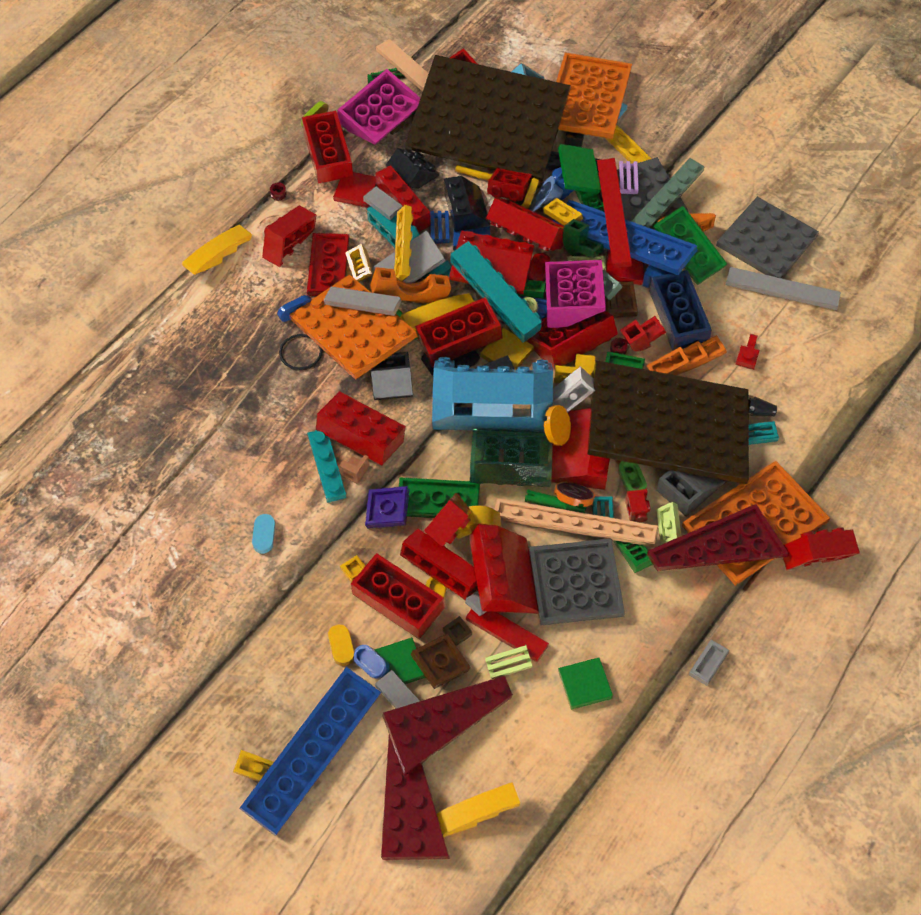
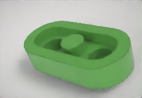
(631, 479)

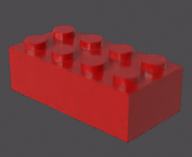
(327, 146)
(526, 223)
(459, 331)
(360, 428)
(397, 596)

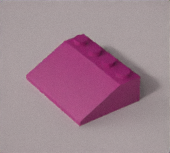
(378, 108)
(573, 291)

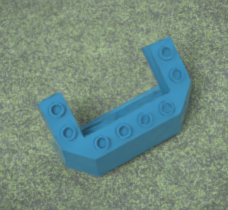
(491, 396)

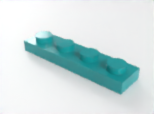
(326, 466)

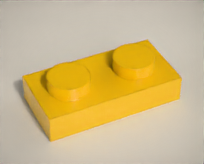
(562, 212)
(251, 766)

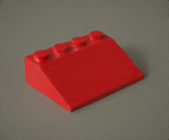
(506, 256)
(563, 343)
(571, 460)
(503, 570)

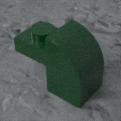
(577, 241)

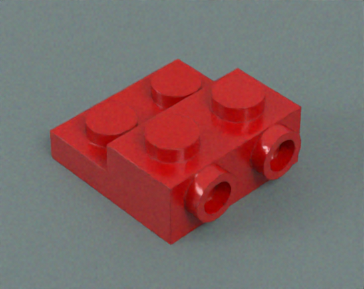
(508, 184)

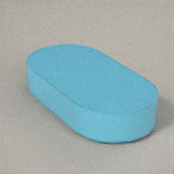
(263, 533)

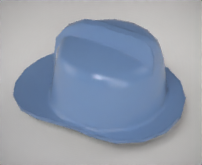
(546, 194)

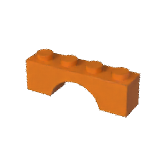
(427, 291)

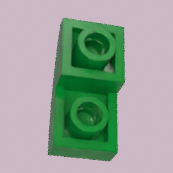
(590, 199)

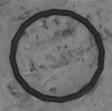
(298, 368)

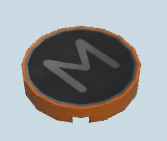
(574, 494)

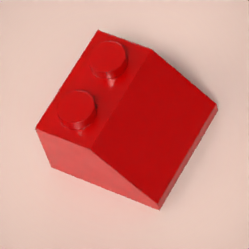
(448, 520)

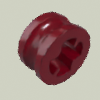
(278, 196)
(622, 343)

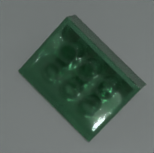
(510, 458)

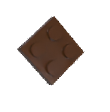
(440, 661)

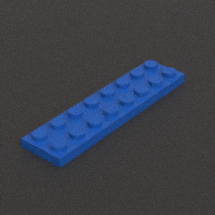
(644, 243)
(310, 751)

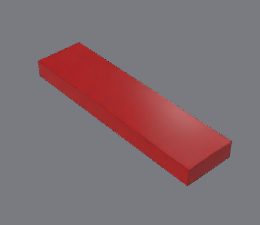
(509, 632)

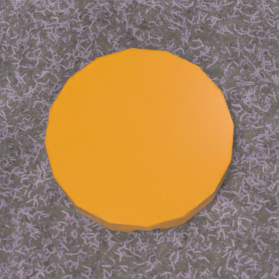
(558, 425)

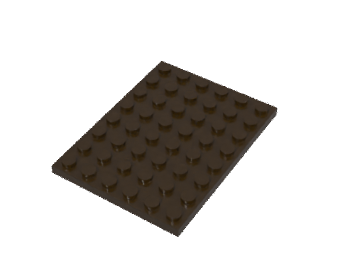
(488, 117)
(669, 422)

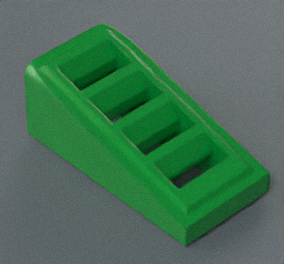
(636, 565)

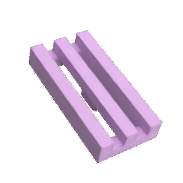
(628, 166)

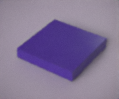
(387, 507)

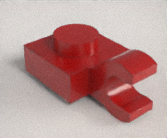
(748, 355)

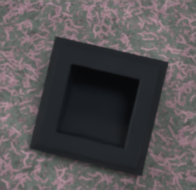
(574, 139)

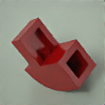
(642, 335)

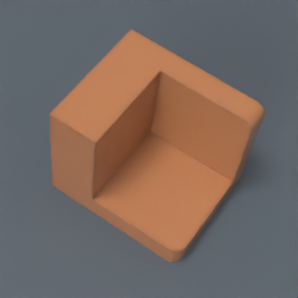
(354, 468)

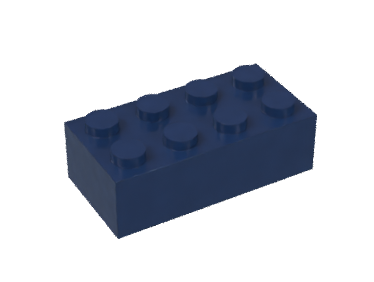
(679, 309)

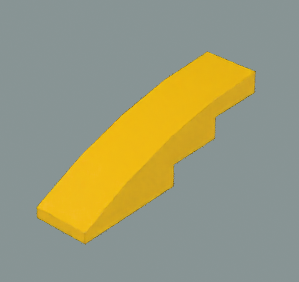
(212, 252)
(435, 309)
(477, 809)

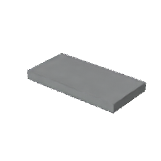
(423, 259)

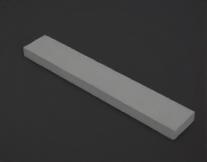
(783, 288)

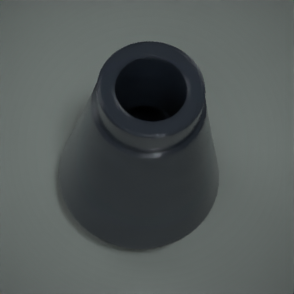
(760, 407)

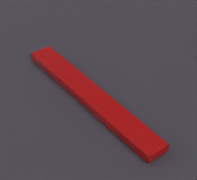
(614, 213)

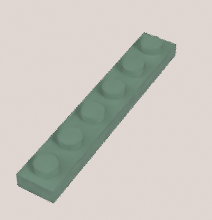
(669, 193)

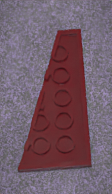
(732, 539)
(433, 723)
(410, 815)

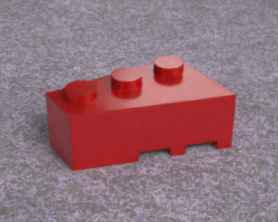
(286, 233)
(821, 547)

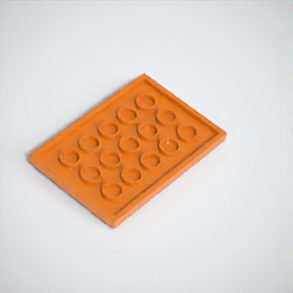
(594, 95)
(352, 336)
(781, 502)

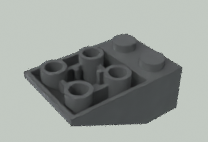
(687, 489)

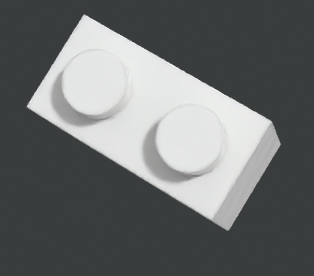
(573, 389)

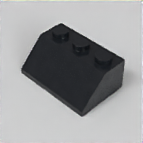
(465, 204)

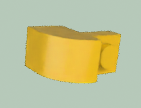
(585, 361)
(479, 515)

